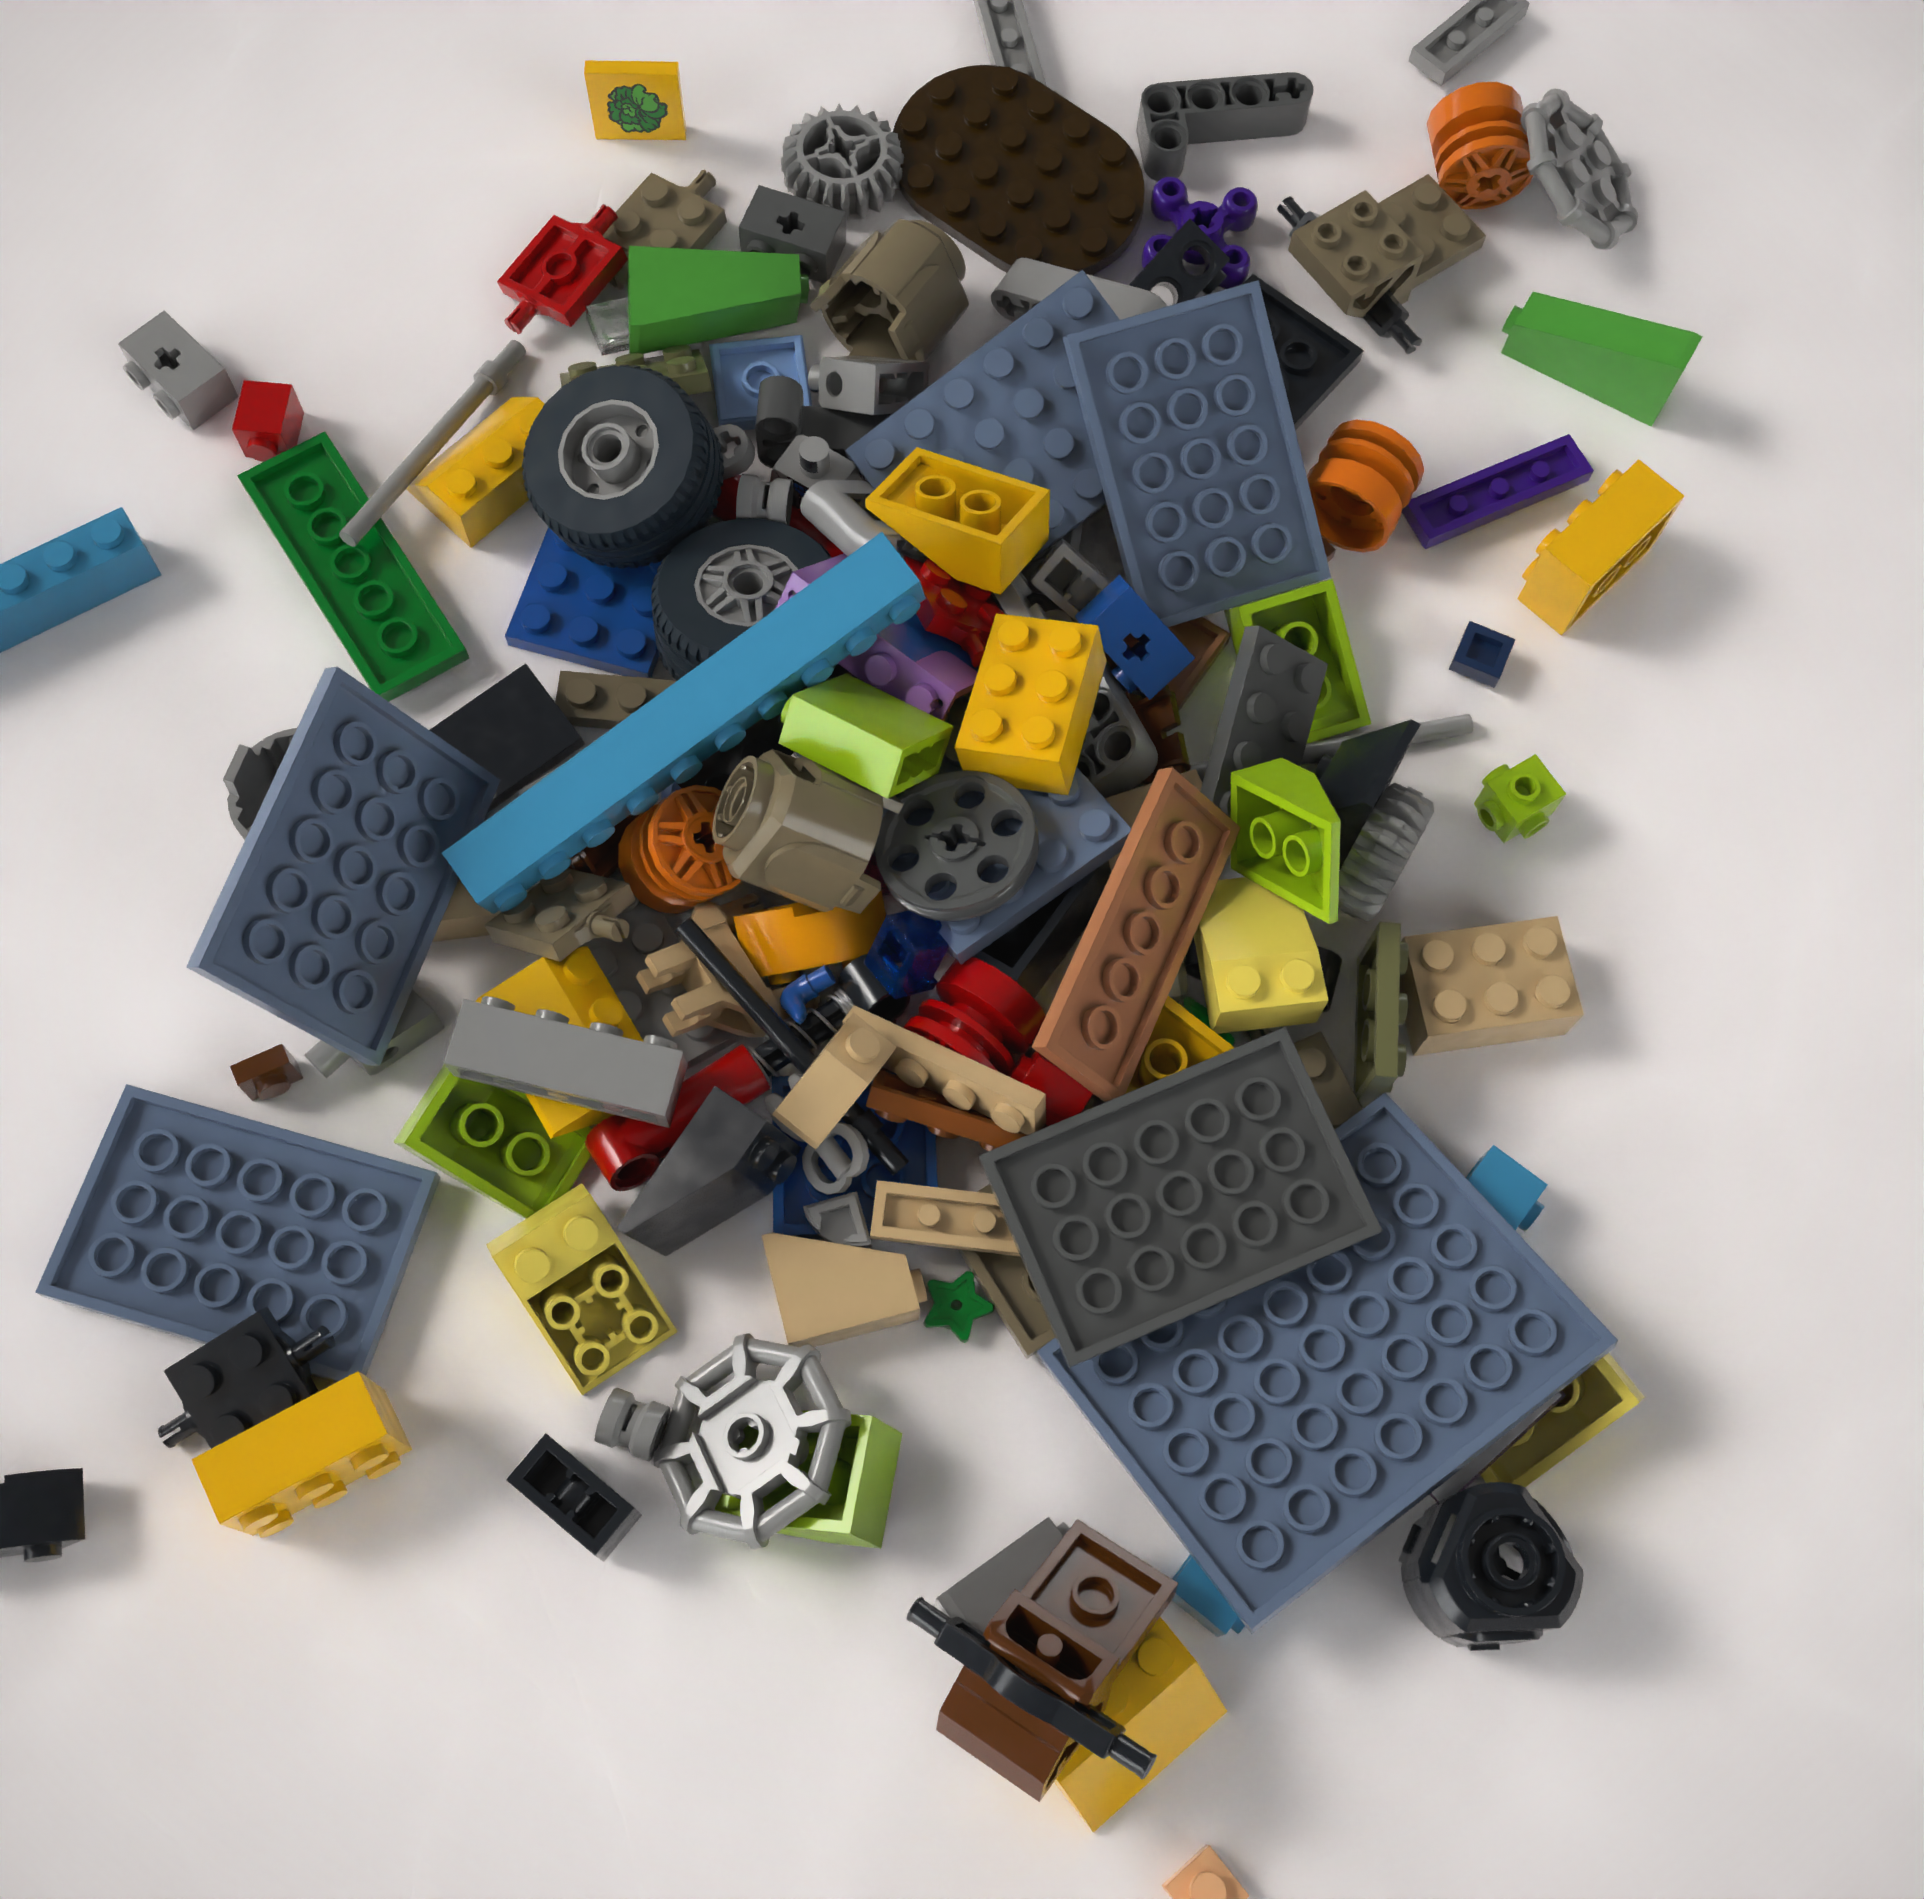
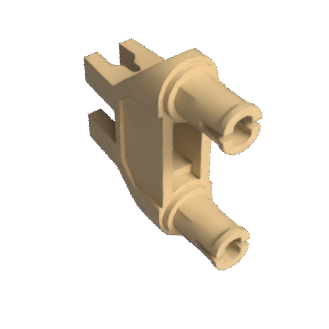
(706, 998)

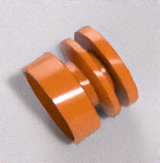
(1480, 145)
(1363, 484)
(672, 852)

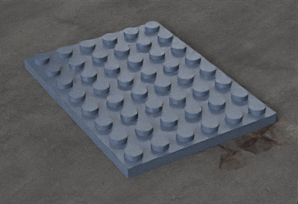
(1344, 1389)

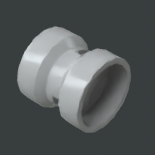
(764, 499)
(632, 1424)

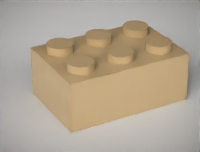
(1488, 986)

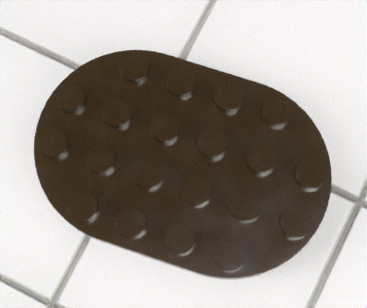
(1018, 170)

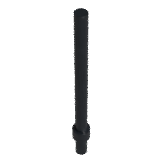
(784, 1038)

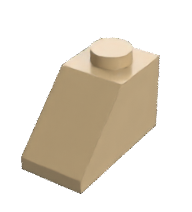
(834, 1081)

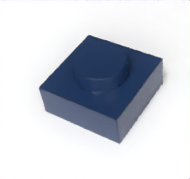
(1482, 654)

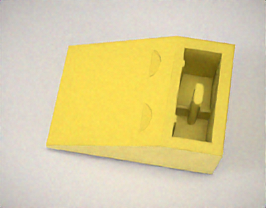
(581, 1288)

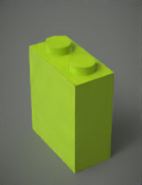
(864, 734)

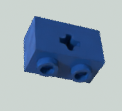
(1154, 658)

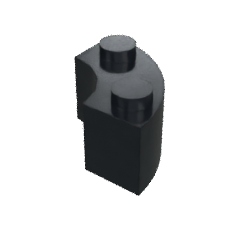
(41, 1513)

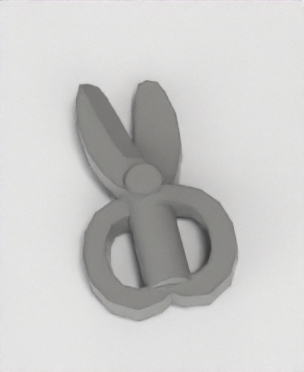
(828, 1150)

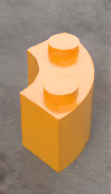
(800, 938)

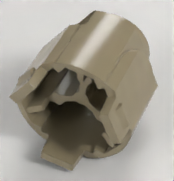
(896, 293)
(800, 831)

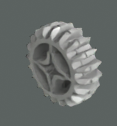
(843, 160)
(1382, 850)

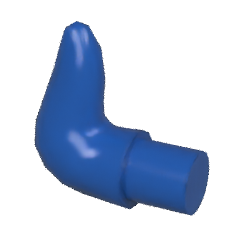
(803, 990)

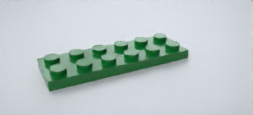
(362, 590)

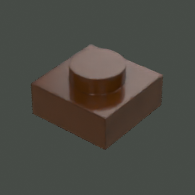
(267, 1073)

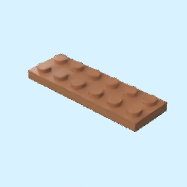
(1137, 937)

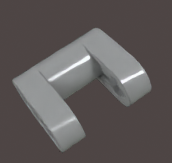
(841, 515)

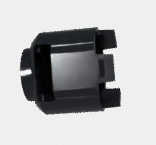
(1471, 1591)

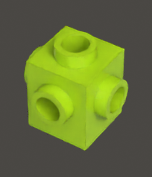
(1518, 799)

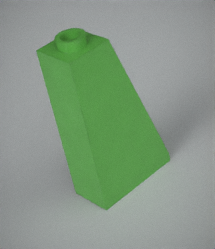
(708, 294)
(1600, 352)

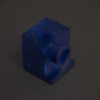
(916, 944)

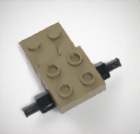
(1378, 252)

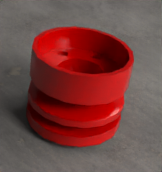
(980, 1015)

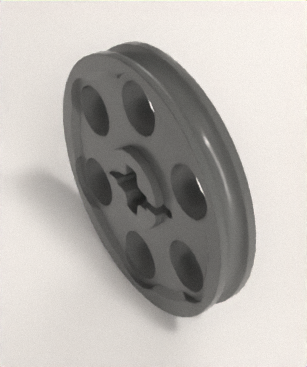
(969, 860)

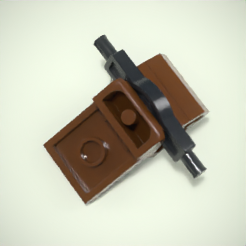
(1049, 1662)

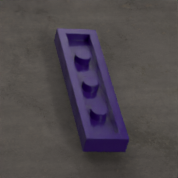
(1497, 491)

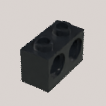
(1168, 270)

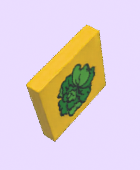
(635, 100)

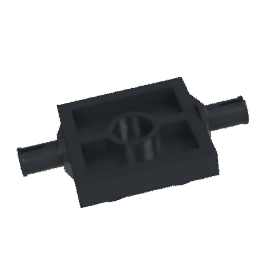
(242, 1379)

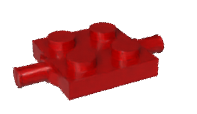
(562, 270)
(955, 608)

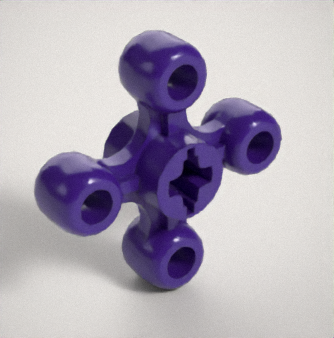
(1236, 213)

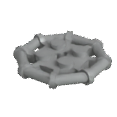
(1579, 169)
(775, 1455)

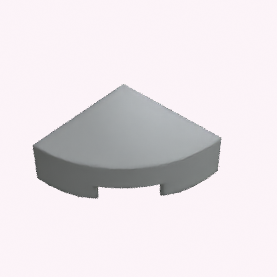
(839, 1220)

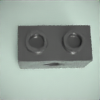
(794, 226)

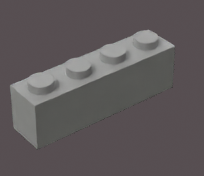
(567, 1061)

